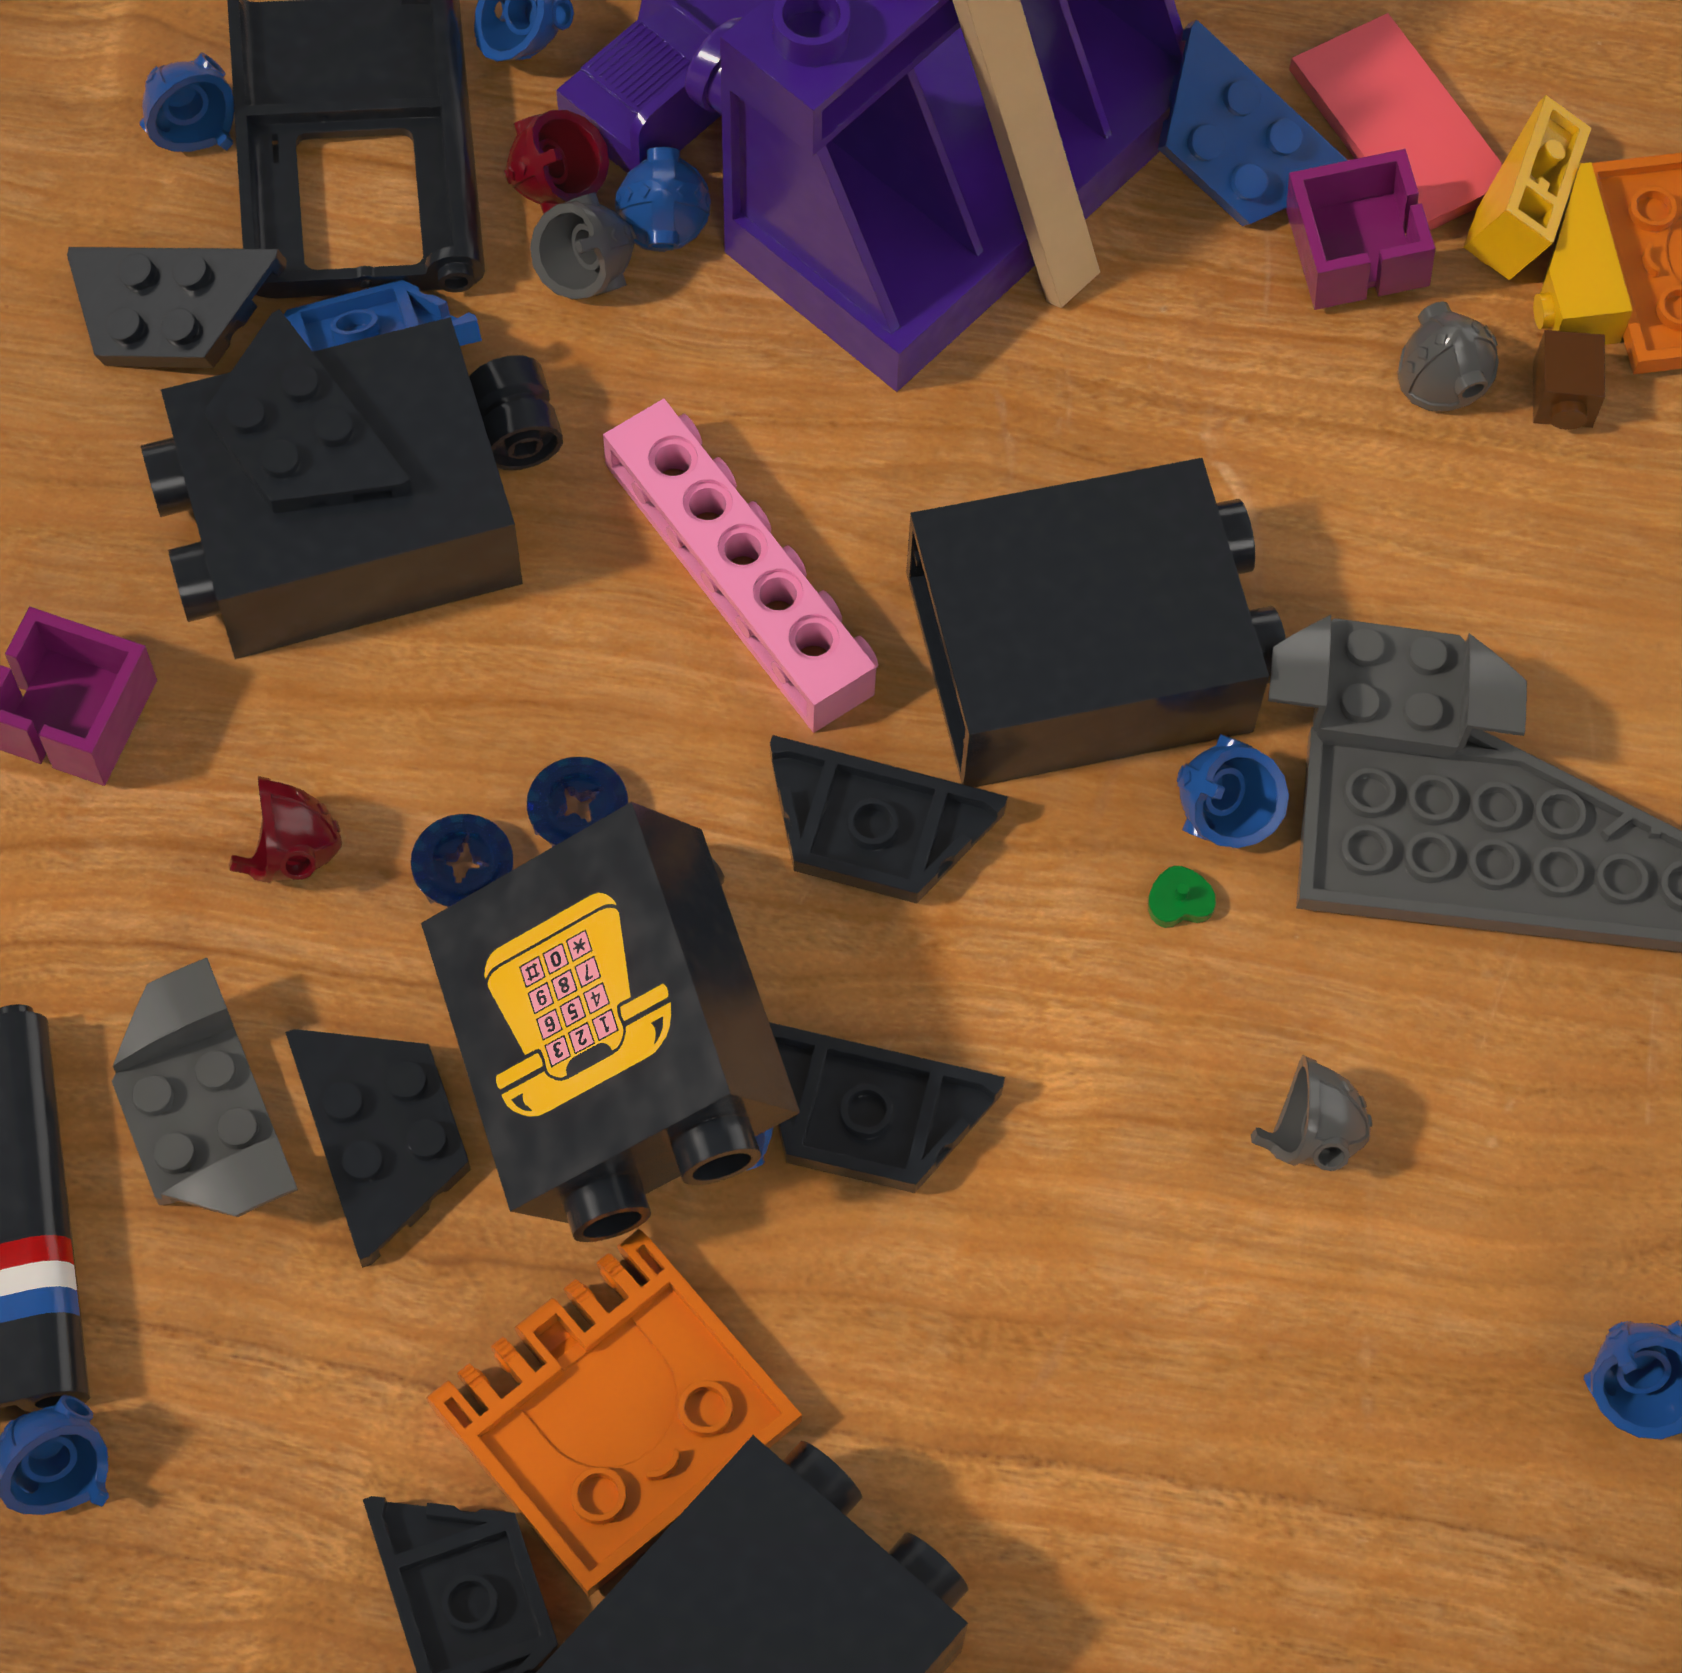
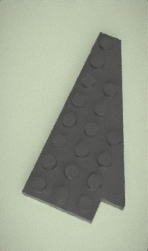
(1484, 846)

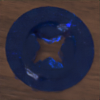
(584, 780)
(444, 842)

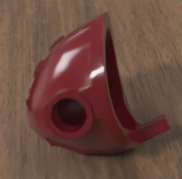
(556, 158)
(293, 836)

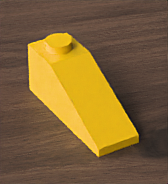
(1529, 191)
(1584, 276)

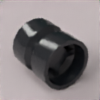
(517, 411)

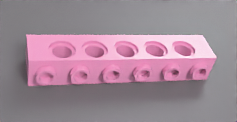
(815, 686)

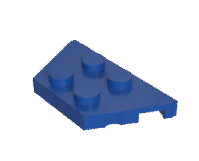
(1235, 131)
(375, 313)

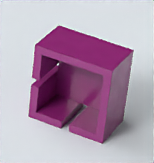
(1353, 228)
(78, 694)

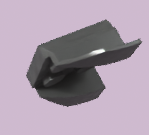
(1397, 686)
(197, 1100)

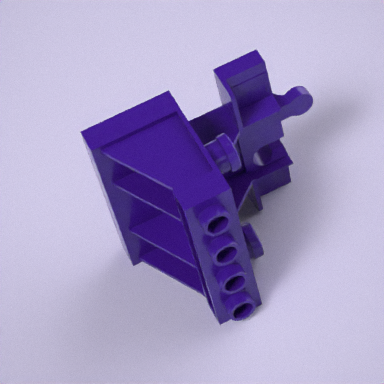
(866, 148)

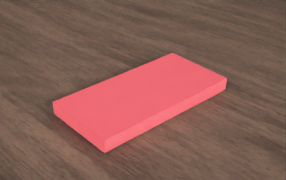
(1388, 100)

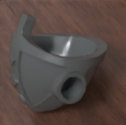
(582, 248)
(1447, 360)
(1320, 1120)

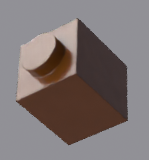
(1568, 379)

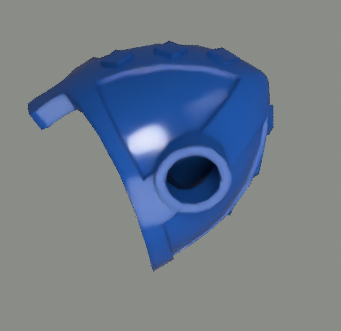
(521, 29)
(188, 106)
(664, 201)
(1232, 794)
(1640, 1378)
(53, 1460)

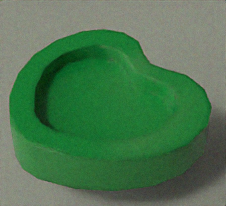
(1180, 896)

